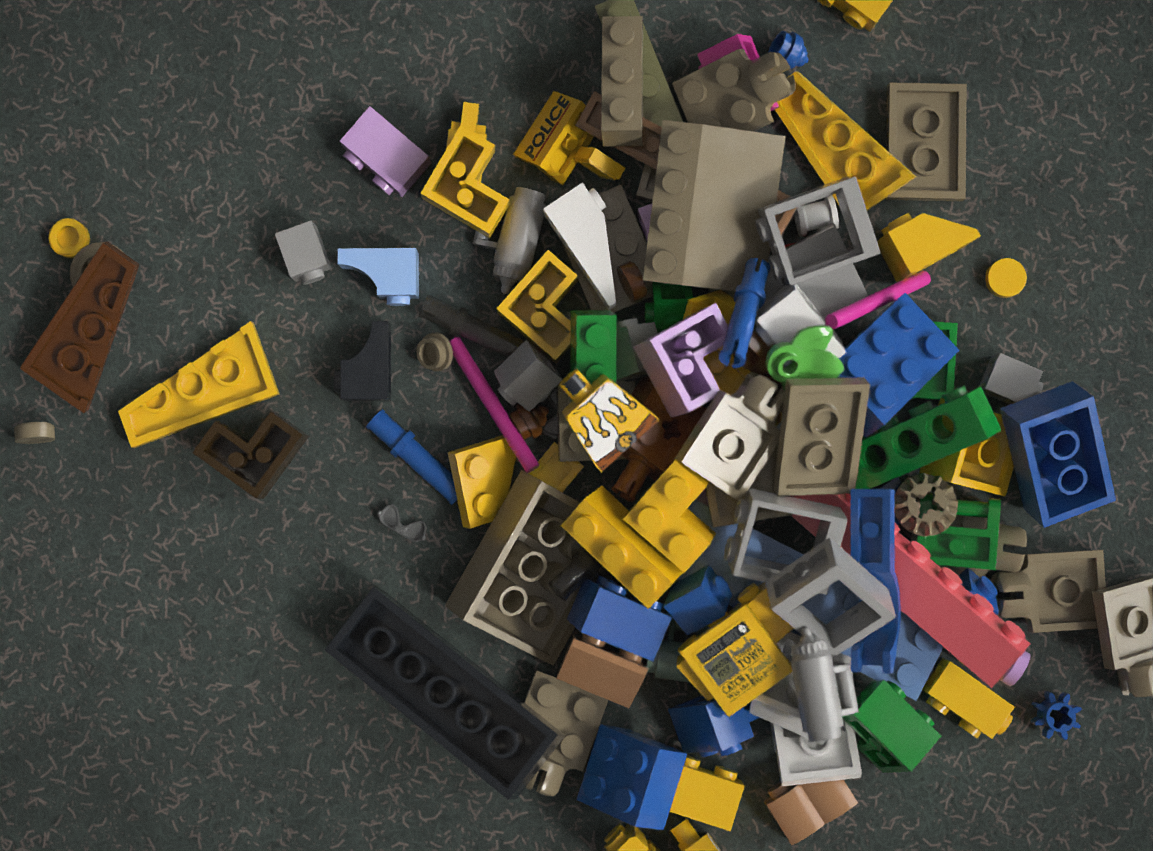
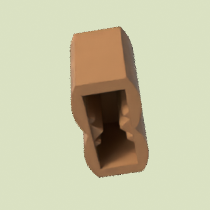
(808, 807)

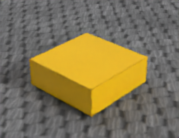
(599, 163)

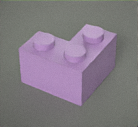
(677, 362)

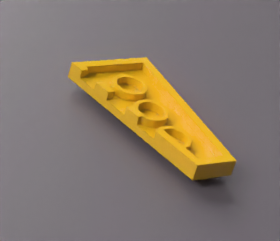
(839, 145)
(215, 384)

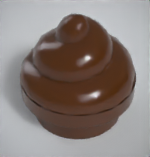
(529, 423)

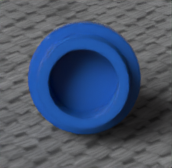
(791, 48)

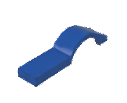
(875, 550)

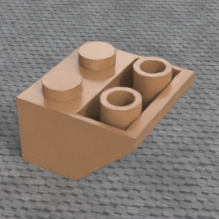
(602, 669)

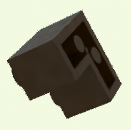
(252, 463)

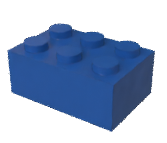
(896, 357)
(1058, 454)

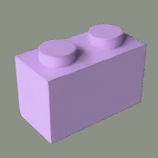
(384, 152)

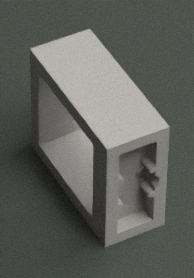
(855, 218)
(831, 525)
(825, 566)

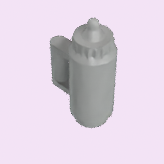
(517, 237)
(818, 689)

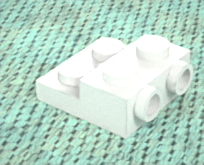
(812, 762)

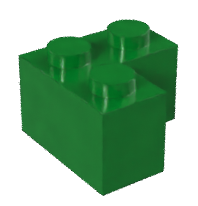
(890, 729)

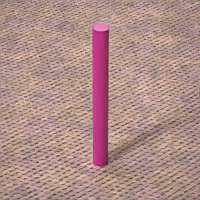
(877, 300)
(493, 406)

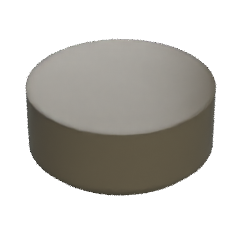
(34, 432)

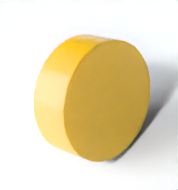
(68, 237)
(1005, 278)

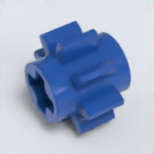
(1061, 705)

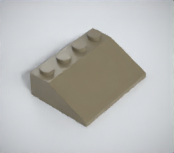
(708, 203)
(510, 571)

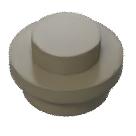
(435, 352)

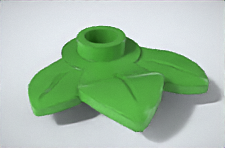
(807, 354)

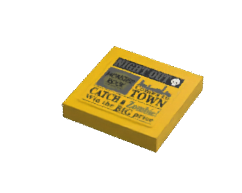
(737, 659)

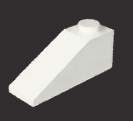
(583, 232)

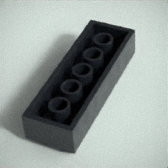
(445, 693)

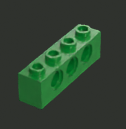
(972, 424)

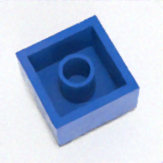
(619, 618)
(632, 777)

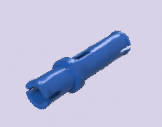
(748, 299)
(415, 455)

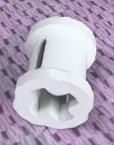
(816, 215)

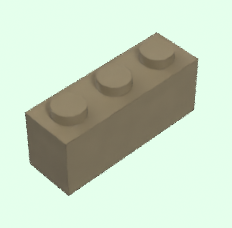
(622, 81)

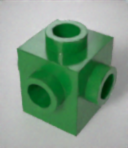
(667, 304)

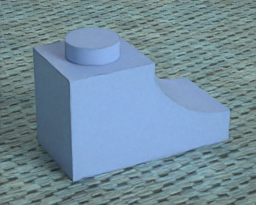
(391, 269)

